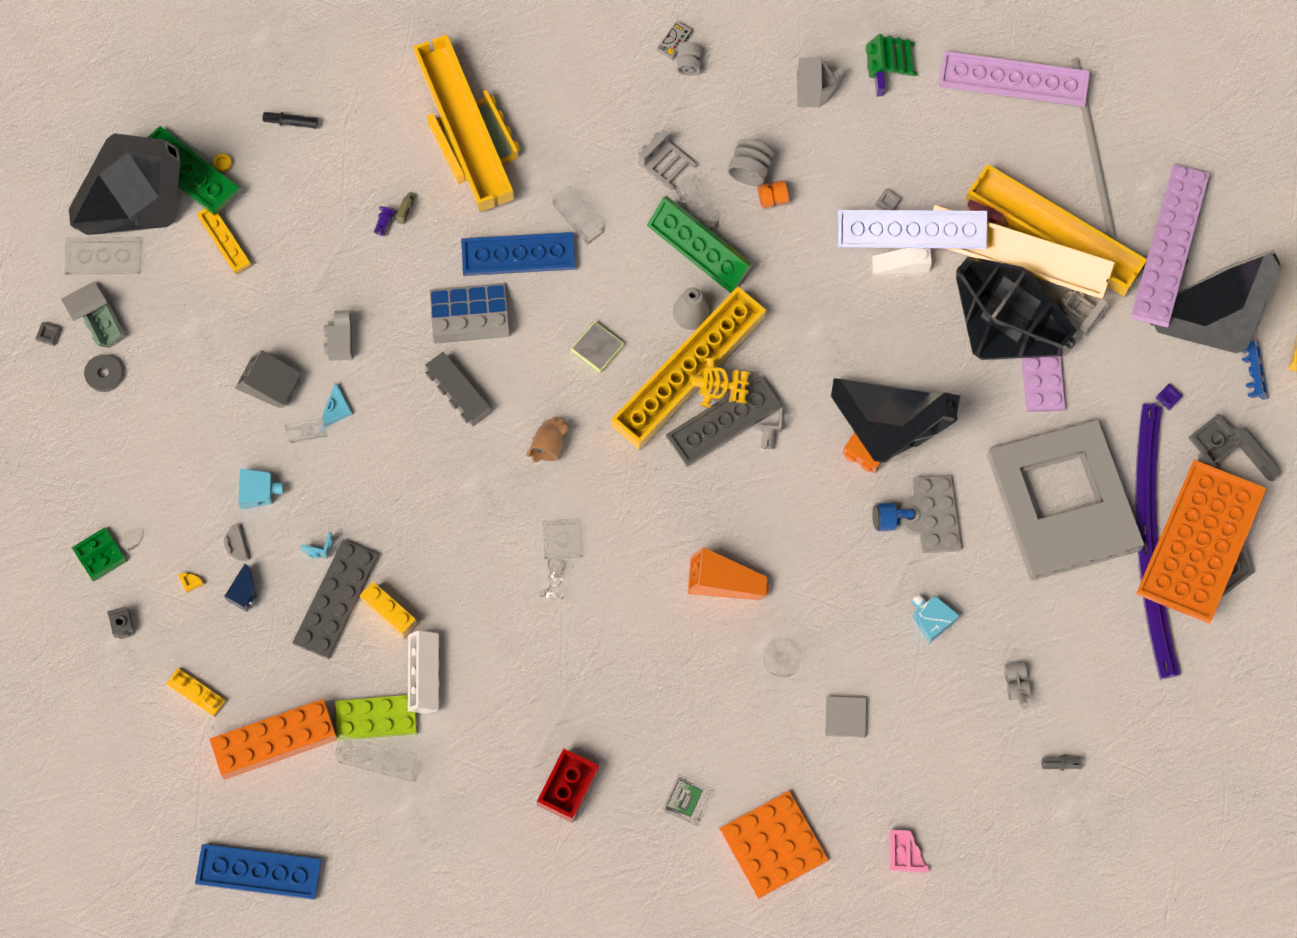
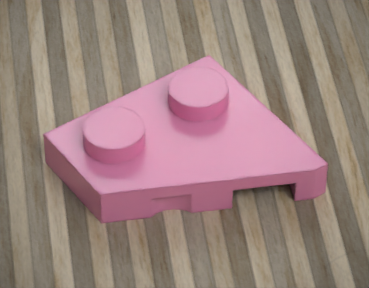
(904, 854)

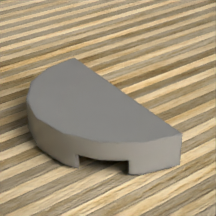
(235, 544)

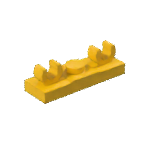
(195, 692)

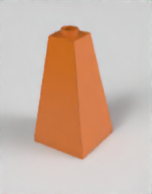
(721, 577)

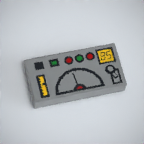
(675, 36)

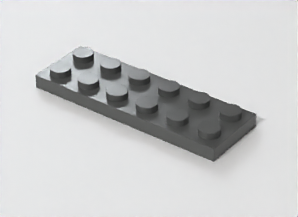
(722, 422)
(335, 599)

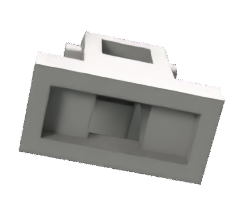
(1071, 300)

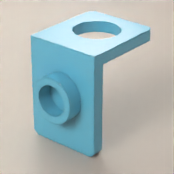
(315, 552)

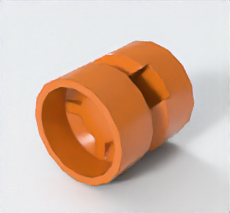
(772, 194)

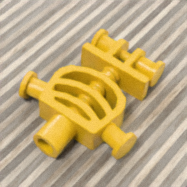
(711, 378)

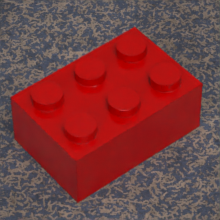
(568, 785)

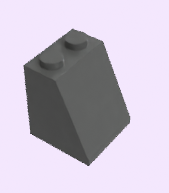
(268, 379)

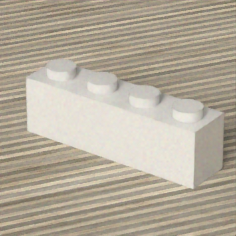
(423, 672)

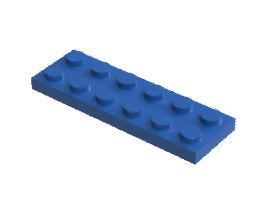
(518, 254)
(258, 872)

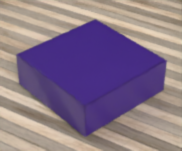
(879, 84)
(1169, 397)

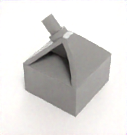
(815, 82)

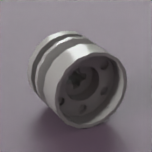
(750, 162)

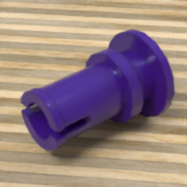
(384, 219)

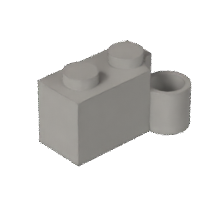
(339, 337)

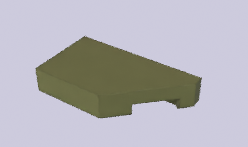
(405, 207)

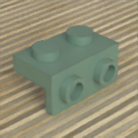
(104, 326)

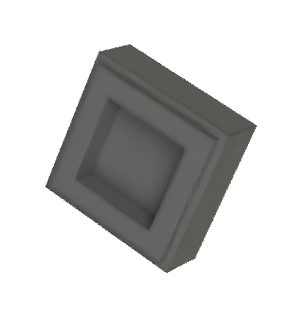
(48, 334)

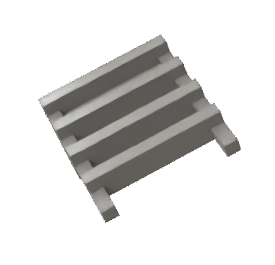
(656, 151)

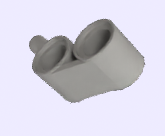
(1017, 687)

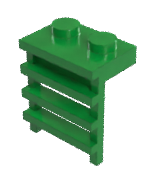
(881, 56)

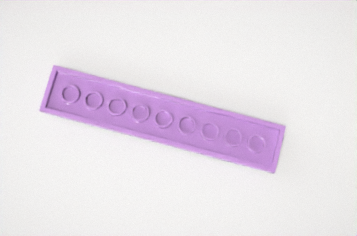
(1170, 246)

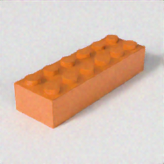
(273, 739)

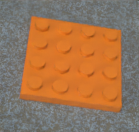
(773, 844)

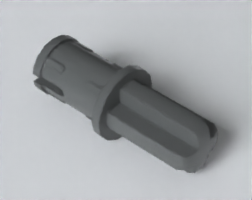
(1061, 763)

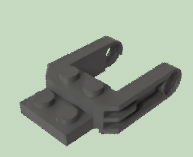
(1218, 440)

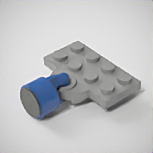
(926, 514)

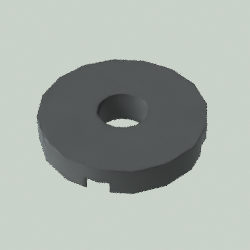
(101, 362)

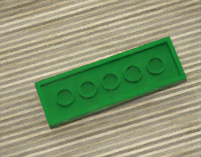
(198, 177)
(699, 244)

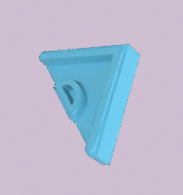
(336, 407)

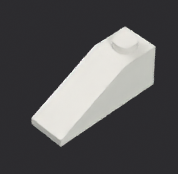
(902, 261)

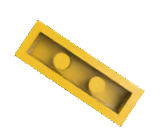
(388, 610)

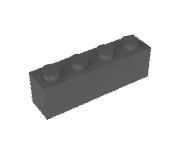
(457, 388)

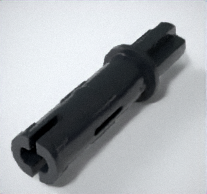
(291, 120)

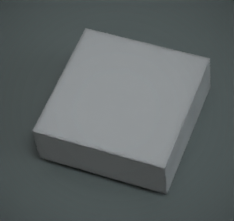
(888, 200)

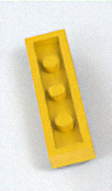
(224, 241)

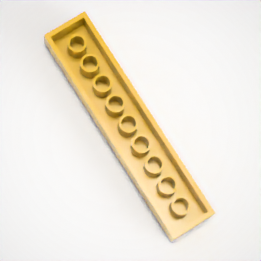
(670, 383)

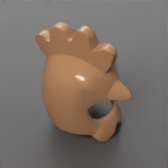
(548, 438)

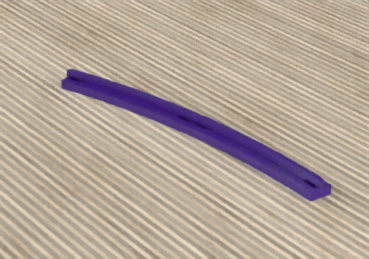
(1146, 515)

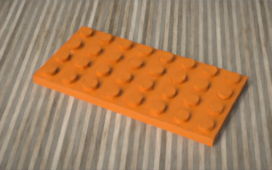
(1201, 541)

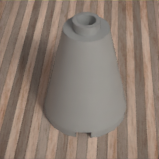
(691, 309)

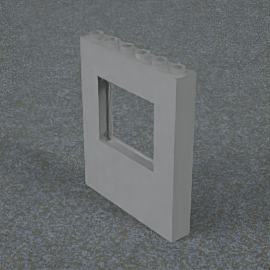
(1075, 536)

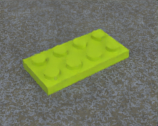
(375, 717)

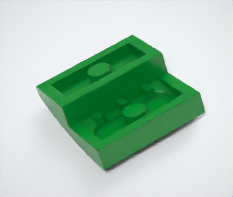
(98, 554)

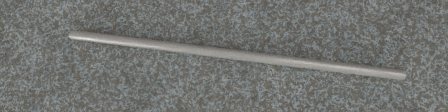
(1096, 163)

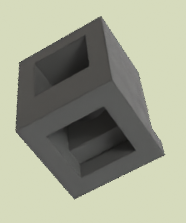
(120, 614)

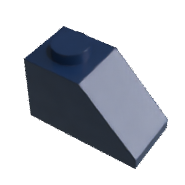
(242, 590)

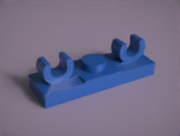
(1256, 371)

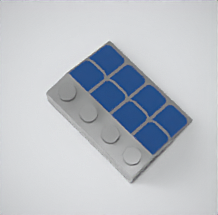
(469, 313)

